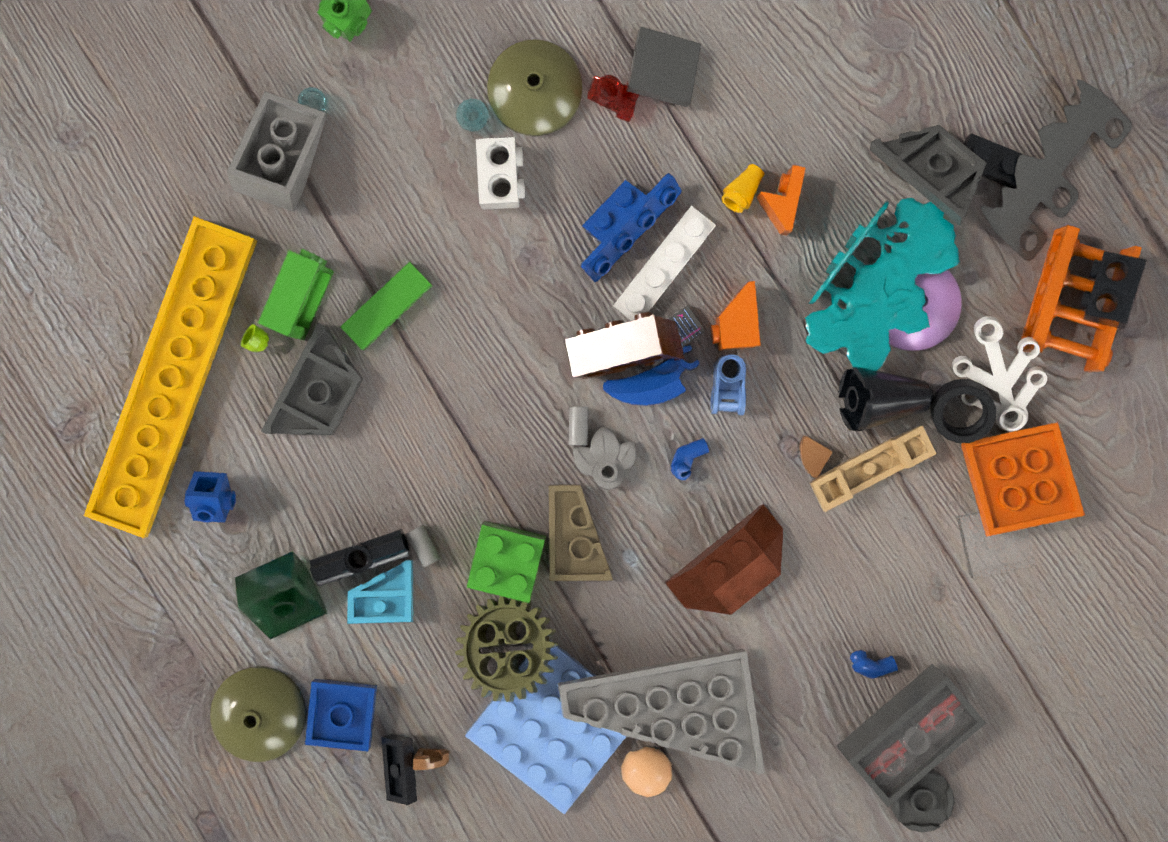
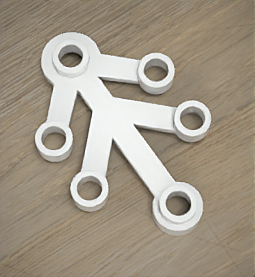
(1002, 379)

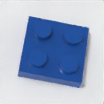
(341, 715)

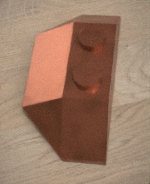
(732, 566)

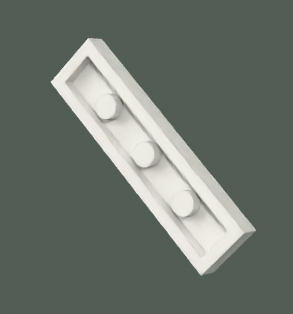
(664, 264)

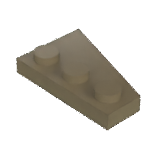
(573, 539)

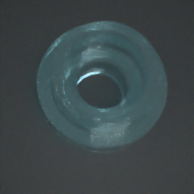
(468, 106)

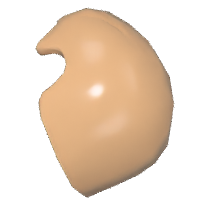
(647, 771)

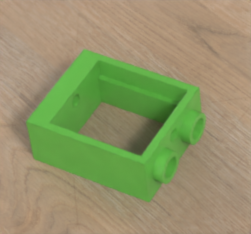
(296, 294)

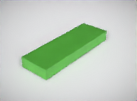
(386, 306)

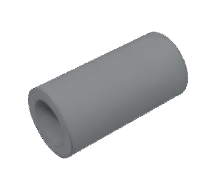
(578, 425)
(423, 546)

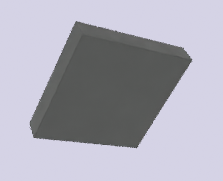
(664, 67)

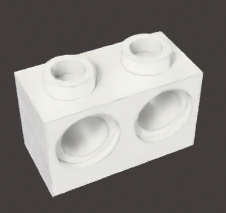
(492, 174)

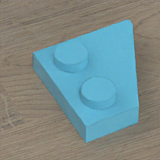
(384, 598)

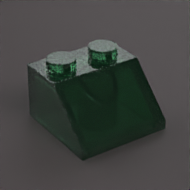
(279, 595)

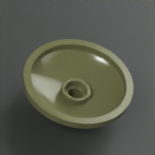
(537, 108)
(273, 702)

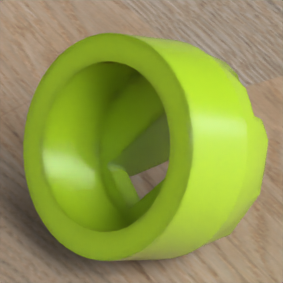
(255, 339)

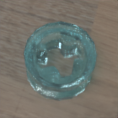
(317, 94)

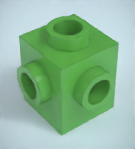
(344, 17)

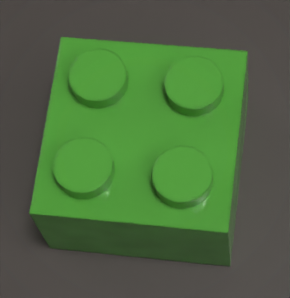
(506, 561)

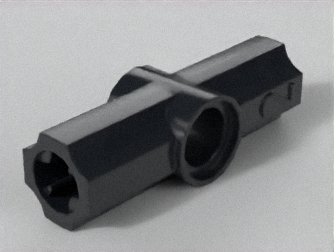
(342, 563)

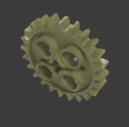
(508, 678)

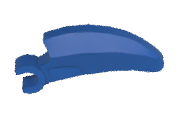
(653, 385)

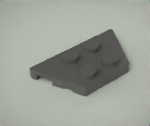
(935, 167)
(316, 390)

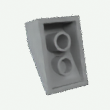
(277, 151)

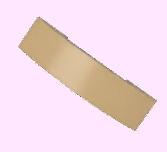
(871, 467)

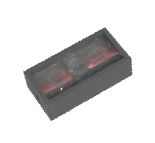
(911, 734)

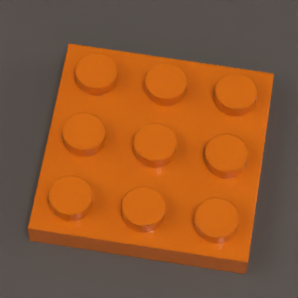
(1022, 479)

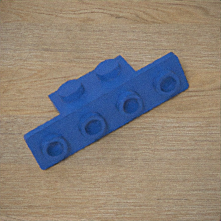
(624, 220)

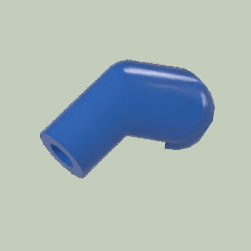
(684, 458)
(871, 668)

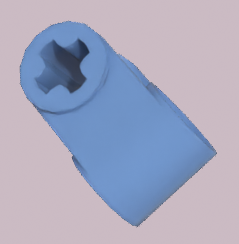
(728, 388)

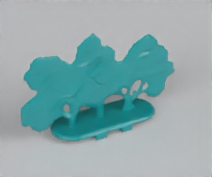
(886, 291)

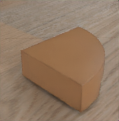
(813, 456)
(430, 758)

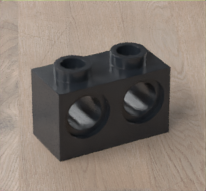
(1120, 292)

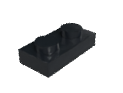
(999, 159)
(398, 769)

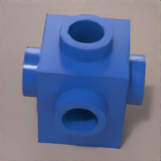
(209, 497)

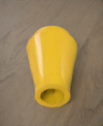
(741, 190)

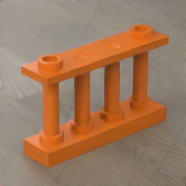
(1048, 306)

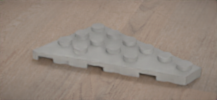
(683, 704)

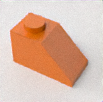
(738, 323)

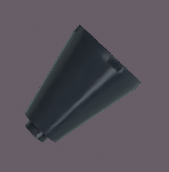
(880, 398)

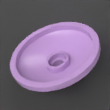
(943, 311)

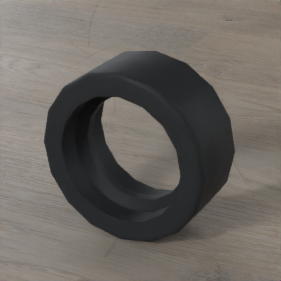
(972, 432)

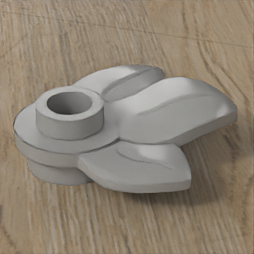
(604, 454)

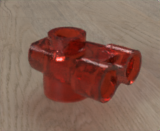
(619, 98)

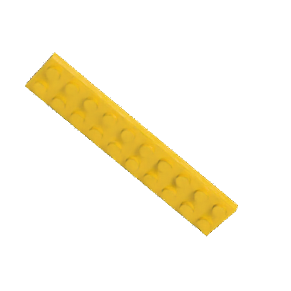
(170, 377)

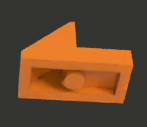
(783, 208)

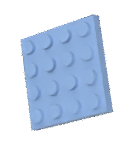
(541, 745)

